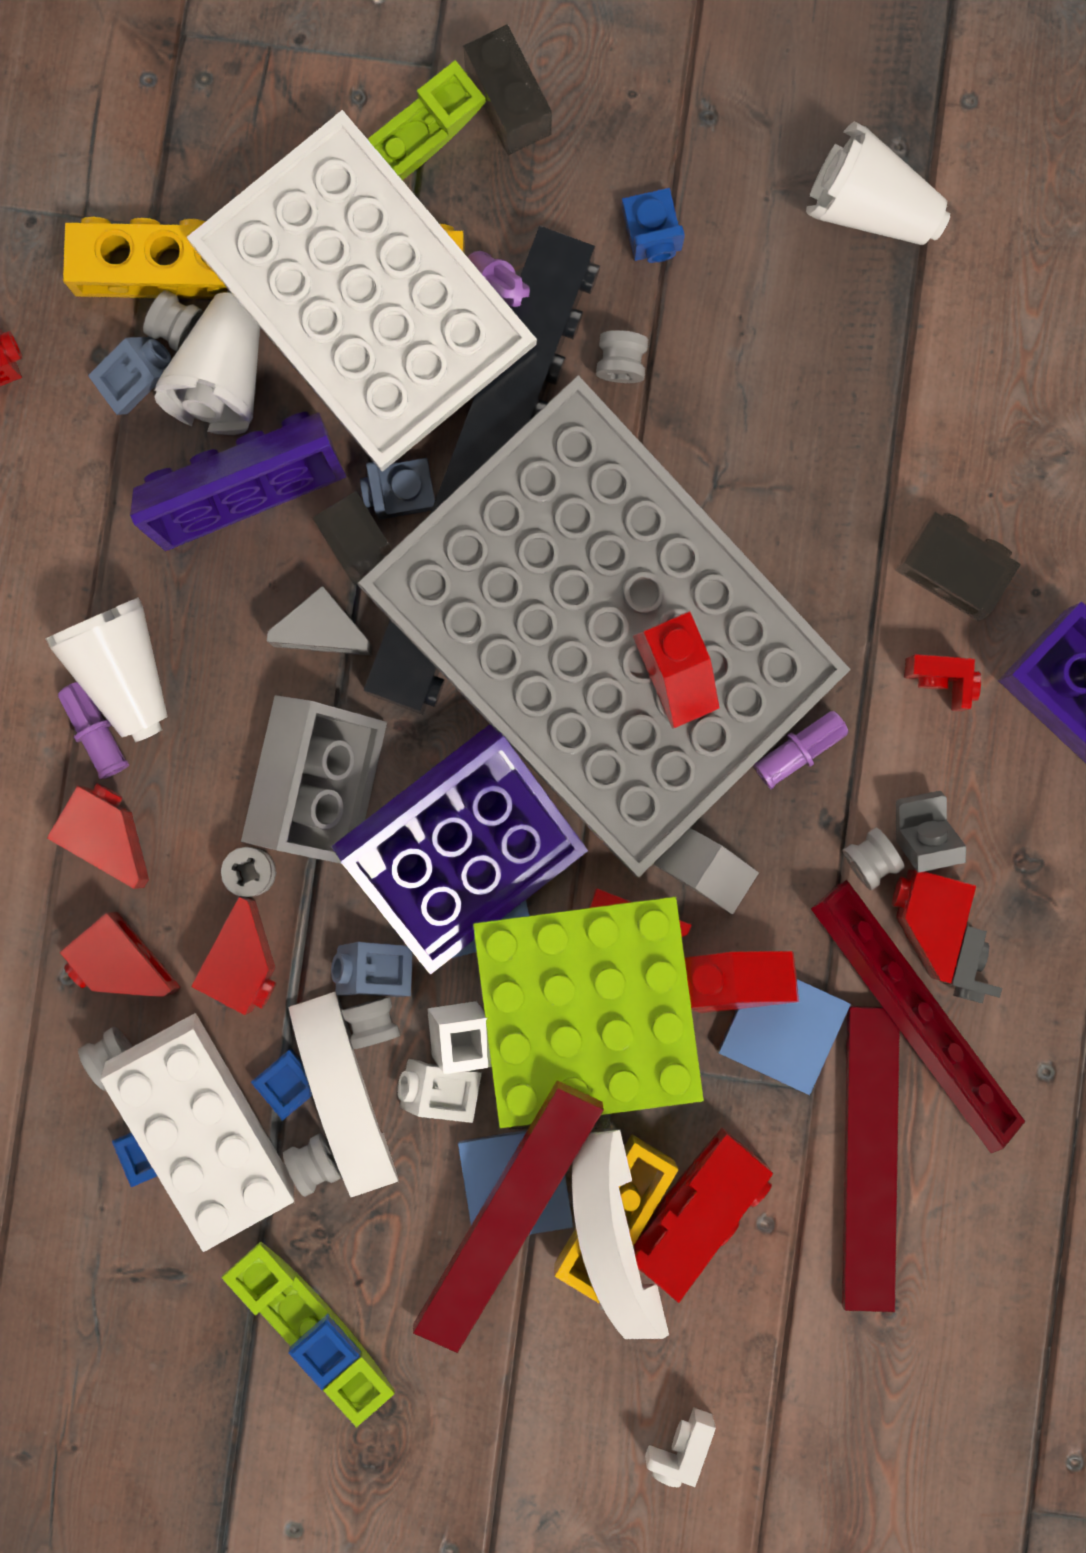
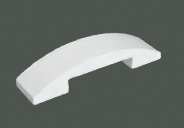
(341, 1095)
(606, 1239)

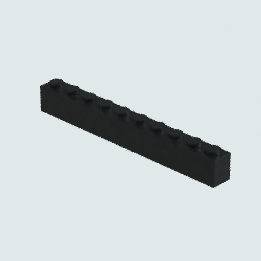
(556, 275)

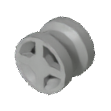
(171, 319)
(622, 356)
(873, 858)
(257, 875)
(371, 1023)
(95, 1055)
(311, 1165)

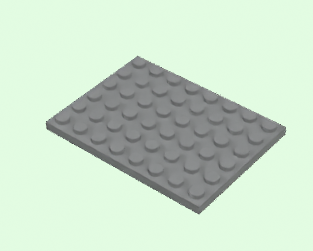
(532, 611)

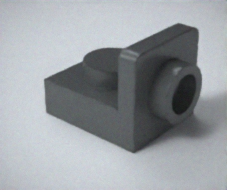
(926, 833)
(972, 958)

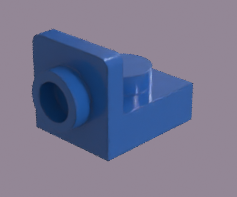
(652, 226)

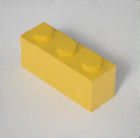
(651, 1177)

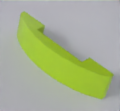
(430, 121)
(293, 1308)

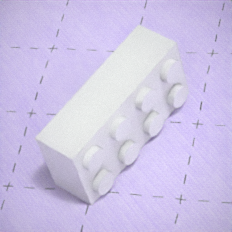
(198, 1132)

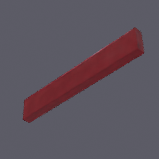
(919, 1016)
(870, 1161)
(508, 1216)

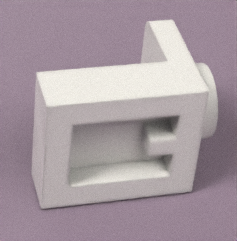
(437, 1095)
(691, 1443)

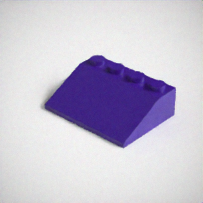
(236, 482)
(459, 847)

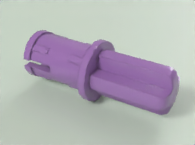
(501, 277)
(92, 731)
(801, 749)

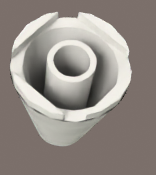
(876, 191)
(214, 370)
(116, 668)

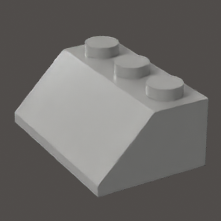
(312, 777)

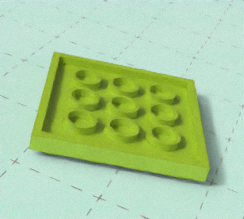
(589, 1004)

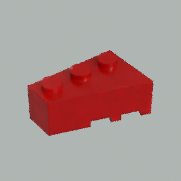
(700, 1213)

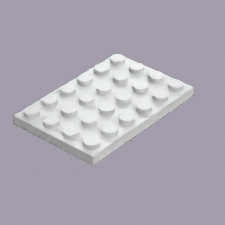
(362, 290)

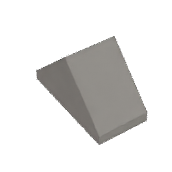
(319, 626)
(708, 869)

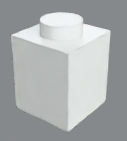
(459, 1037)

